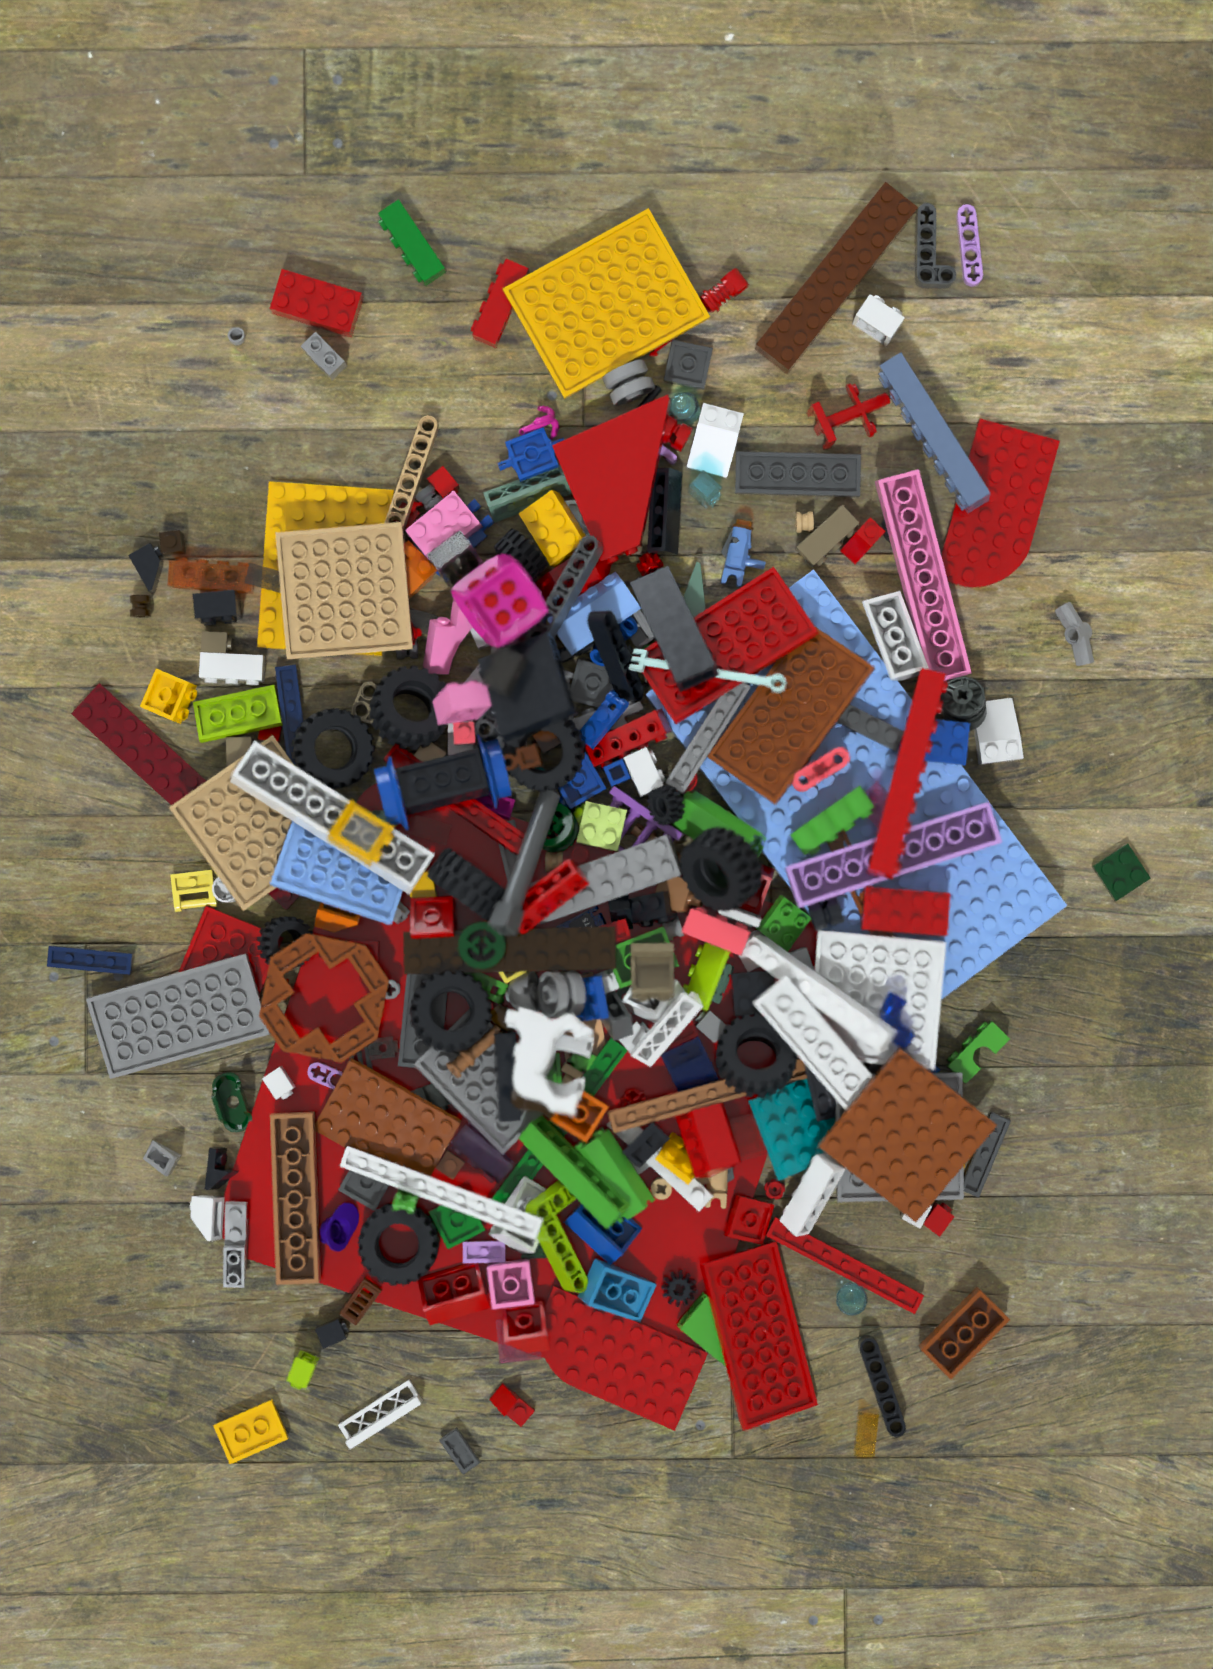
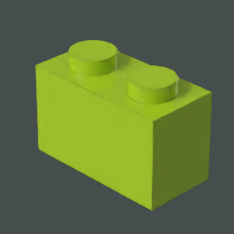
(302, 1370)

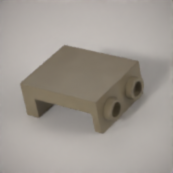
(652, 971)

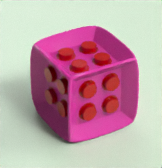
(499, 600)

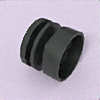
(964, 702)

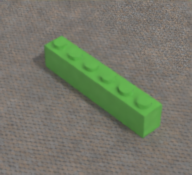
(574, 1172)

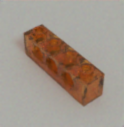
(178, 579)

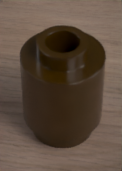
(498, 1018)

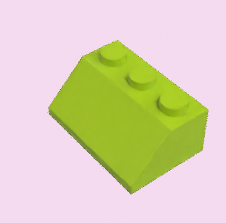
(706, 972)

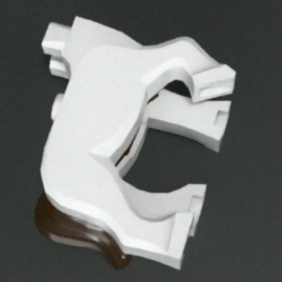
(536, 1056)

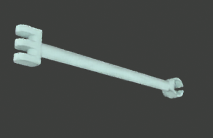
(768, 681)

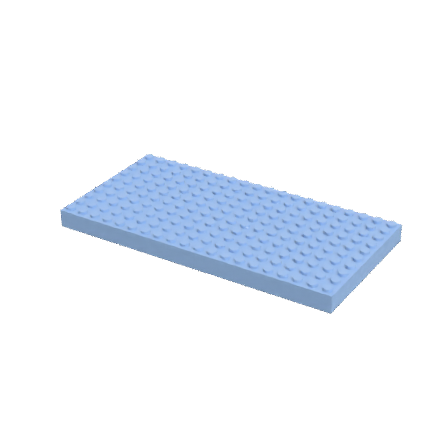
(994, 891)

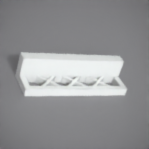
(664, 1033)
(385, 1420)

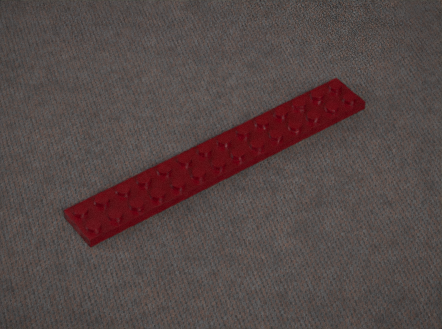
(146, 754)

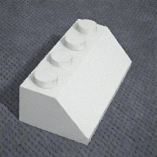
(895, 636)

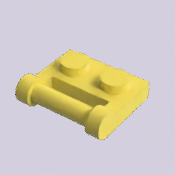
(193, 883)

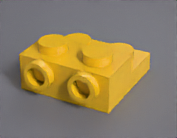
(169, 696)

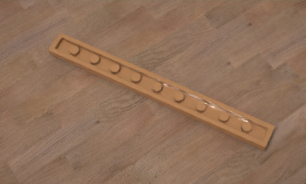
(682, 1102)

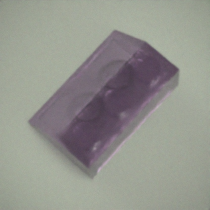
(481, 1153)

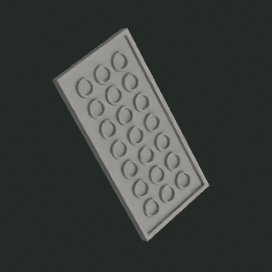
(177, 1016)

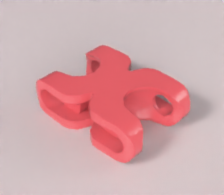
(821, 769)

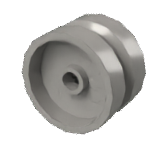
(628, 382)
(561, 993)

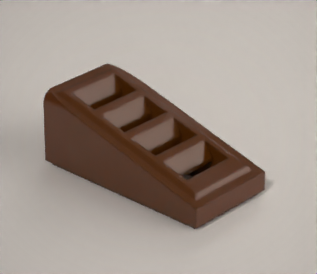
(351, 1311)

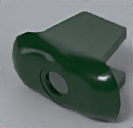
(233, 1118)

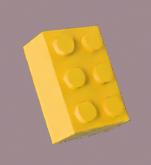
(553, 527)

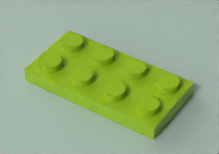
(237, 713)

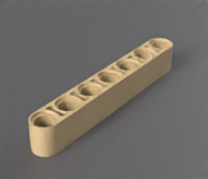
(411, 475)

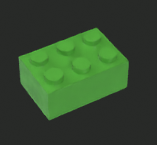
(623, 954)

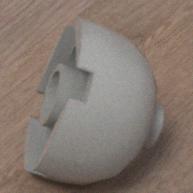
(523, 992)

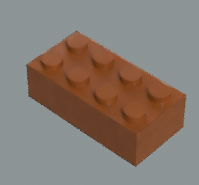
(963, 1333)

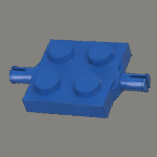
(530, 454)

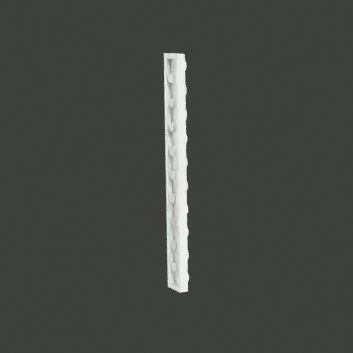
(441, 1192)

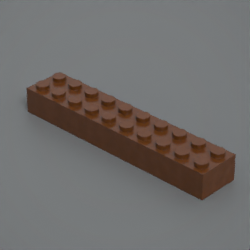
(836, 278)

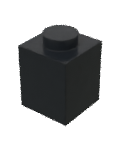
(332, 1332)

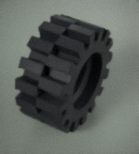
(666, 805)

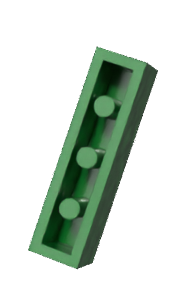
(411, 242)

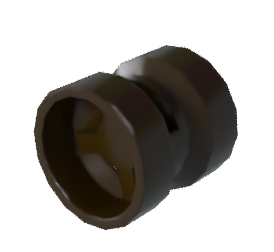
(140, 606)

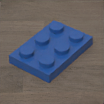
(949, 743)

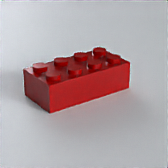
(316, 303)
(905, 911)

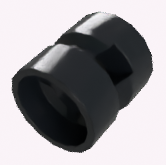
(825, 913)

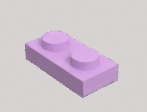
(483, 1252)

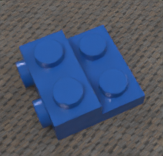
(582, 787)
(595, 1001)

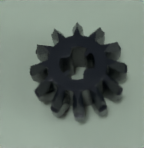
(672, 1286)

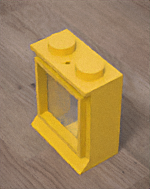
(361, 834)

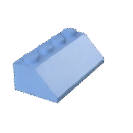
(607, 595)

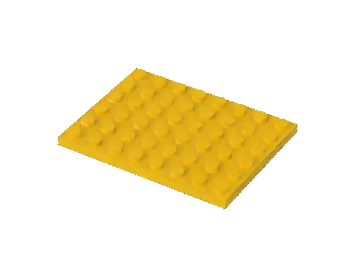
(606, 303)
(309, 508)

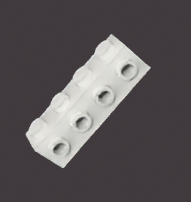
(812, 1194)

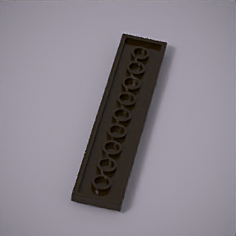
(534, 951)

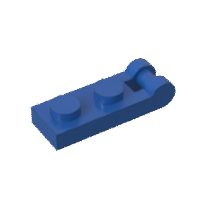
(603, 719)

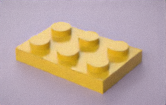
(251, 1431)

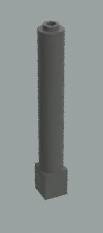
(508, 913)

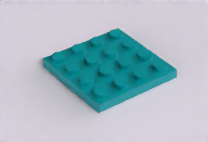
(790, 1128)

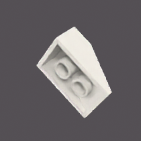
(715, 440)
(999, 734)
(520, 1197)

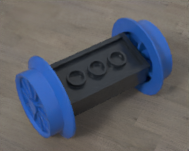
(443, 781)

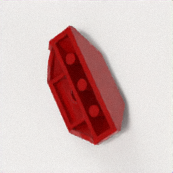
(549, 580)

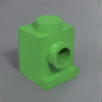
(580, 1062)

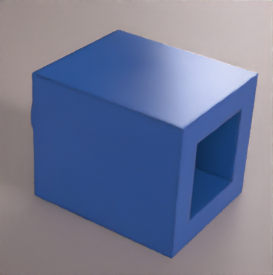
(616, 773)

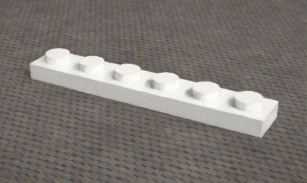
(694, 1193)

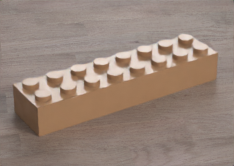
(295, 1198)

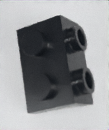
(651, 909)

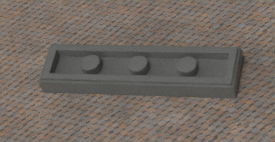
(985, 1156)

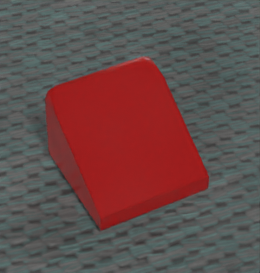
(266, 733)

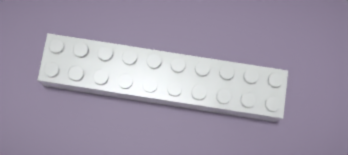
(317, 810)

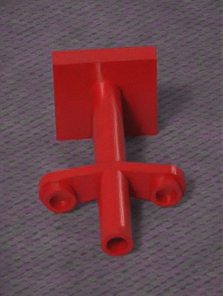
(858, 410)

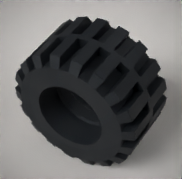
(523, 552)
(274, 929)

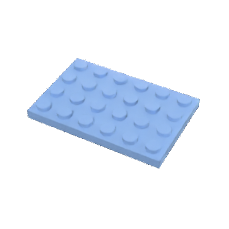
(329, 876)

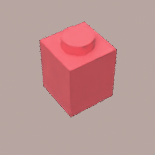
(464, 733)

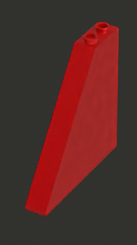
(615, 475)

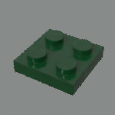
(1121, 872)

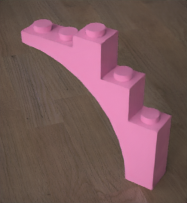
(444, 639)

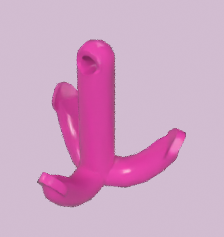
(543, 421)

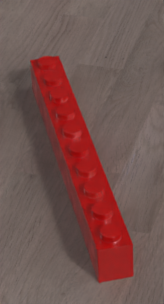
(906, 774)

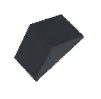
(621, 909)

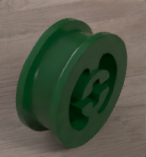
(566, 829)
(464, 944)

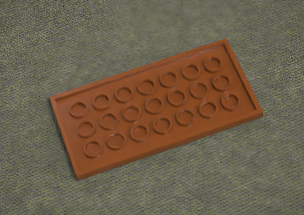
(784, 729)

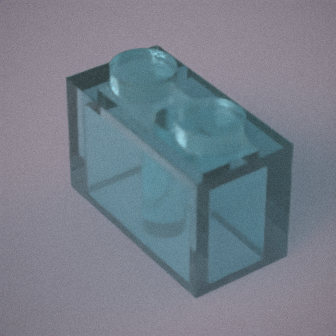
(705, 490)

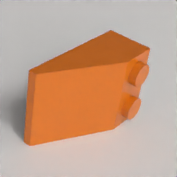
(418, 568)

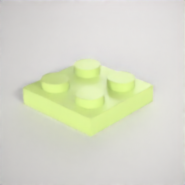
(601, 826)

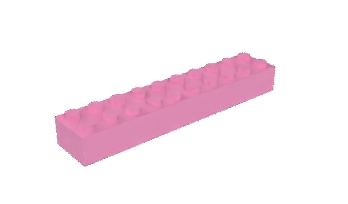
(922, 573)

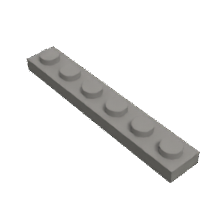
(706, 737)

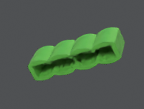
(832, 820)

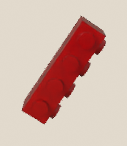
(629, 737)
(551, 893)

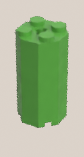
(704, 814)
(608, 1160)

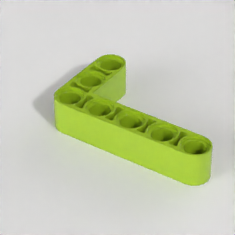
(556, 1237)

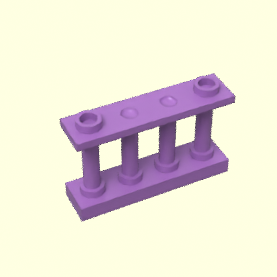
(636, 810)

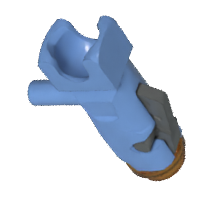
(736, 552)

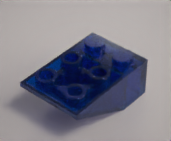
(689, 1065)

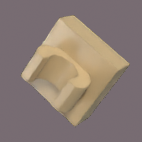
(570, 1073)

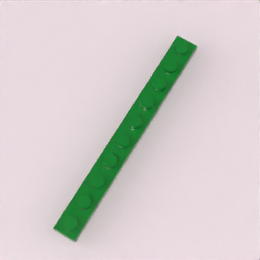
(594, 1077)

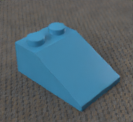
(617, 1291)

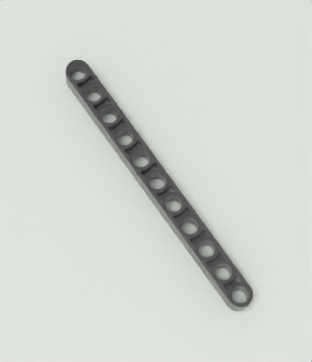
(558, 612)

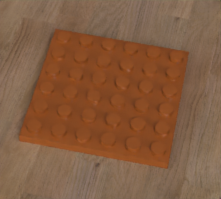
(907, 1134)

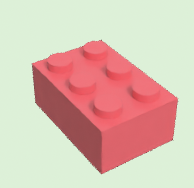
(716, 930)

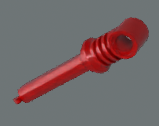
(731, 285)

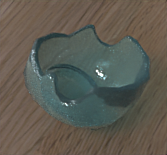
(685, 408)
(851, 1299)

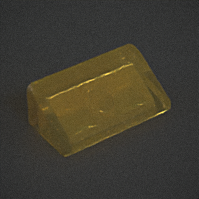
(865, 1434)

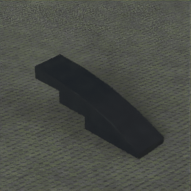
(504, 1068)

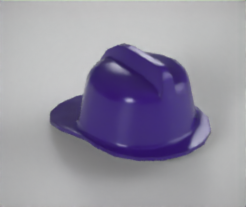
(340, 1227)

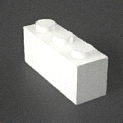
(232, 668)

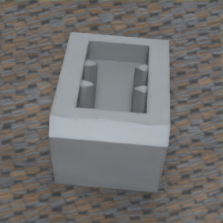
(162, 1158)

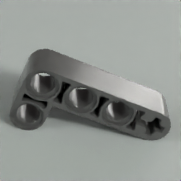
(929, 246)

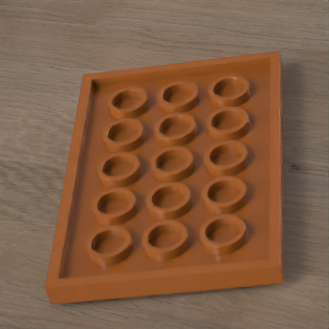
(386, 1120)

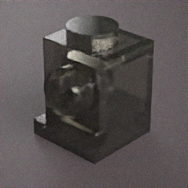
(392, 1048)

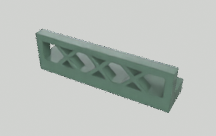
(513, 503)

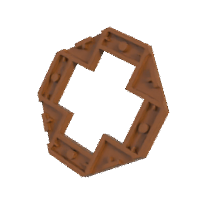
(333, 952)

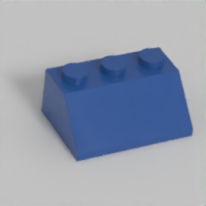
(608, 1242)

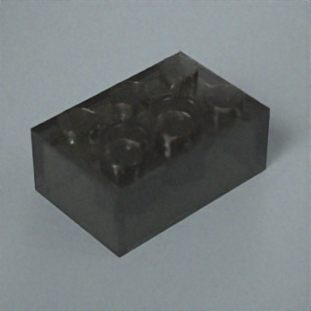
(454, 559)

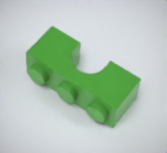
(989, 1036)

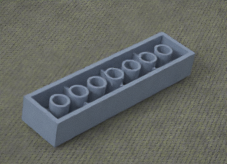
(934, 433)

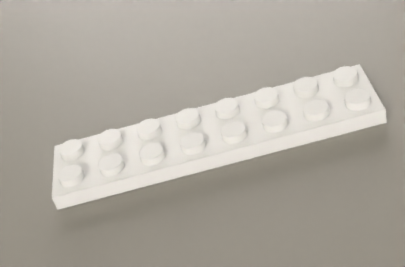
(814, 1041)

